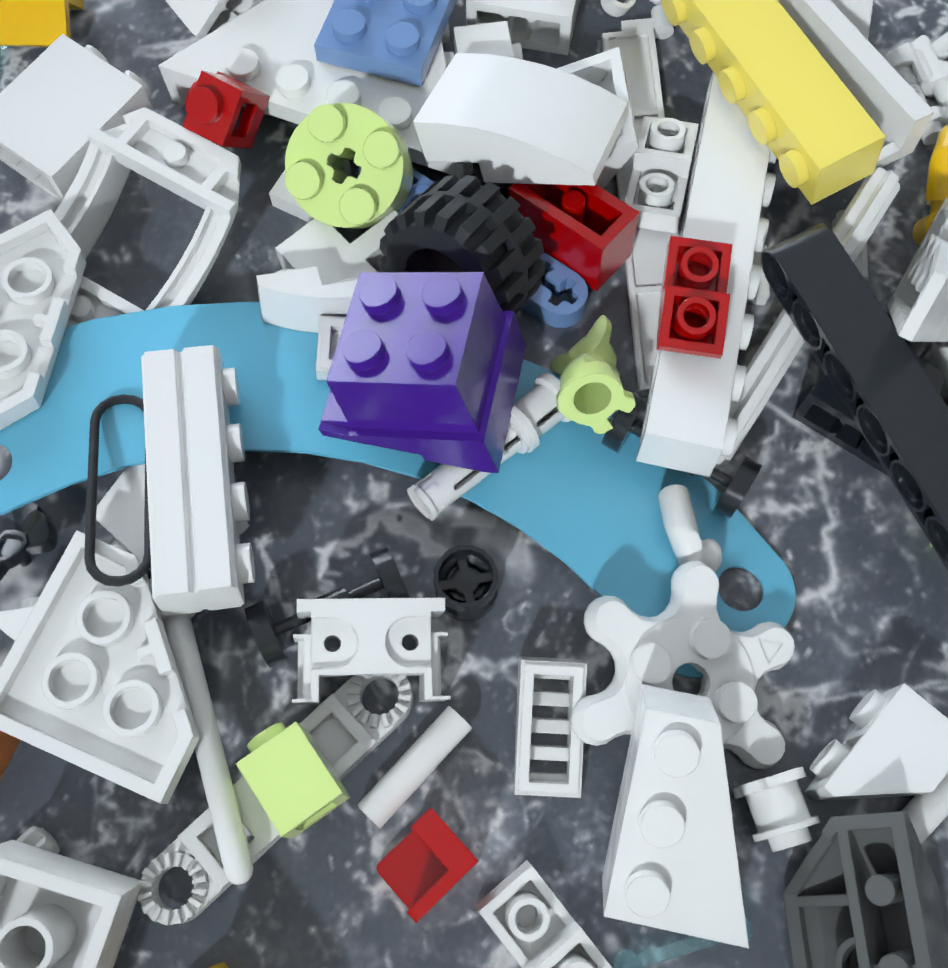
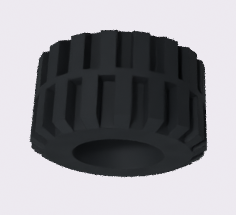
(467, 229)

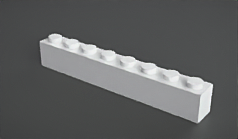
(692, 394)

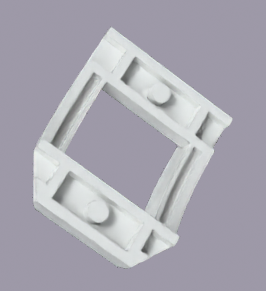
(173, 160)

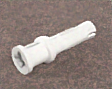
(529, 420)

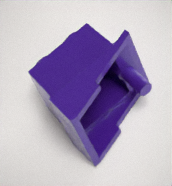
(426, 368)

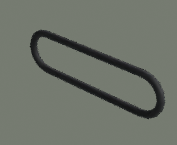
(91, 503)

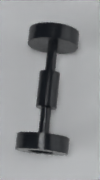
(736, 485)
(268, 633)

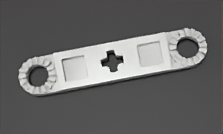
(344, 737)

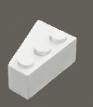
(673, 825)

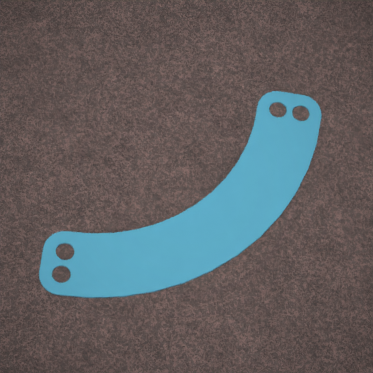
(567, 494)

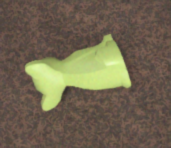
(591, 380)

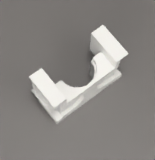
(370, 642)

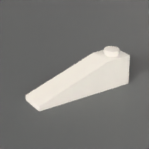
(921, 296)

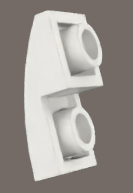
(661, 172)
(298, 298)
(536, 924)

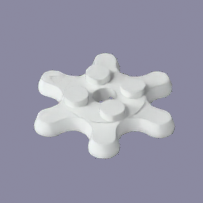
(691, 633)

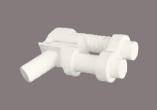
(927, 73)

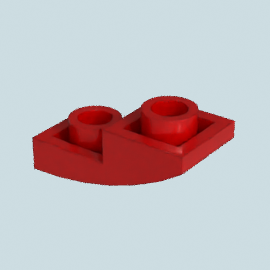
(694, 297)

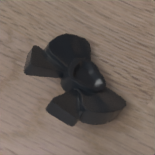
(31, 536)

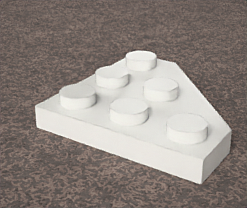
(37, 292)
(100, 677)

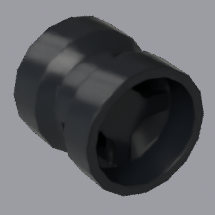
(464, 570)

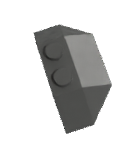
(866, 898)

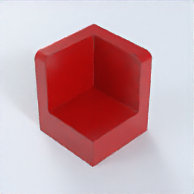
(426, 864)

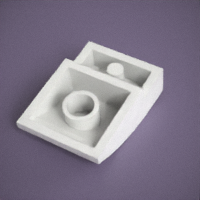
(520, 121)

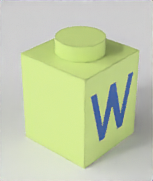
(291, 778)

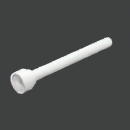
(210, 751)

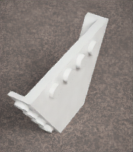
(276, 54)

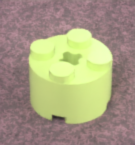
(316, 159)

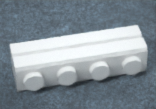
(192, 481)

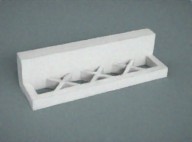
(867, 75)

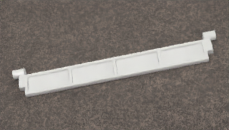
(647, 261)

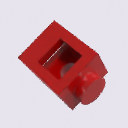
(215, 105)

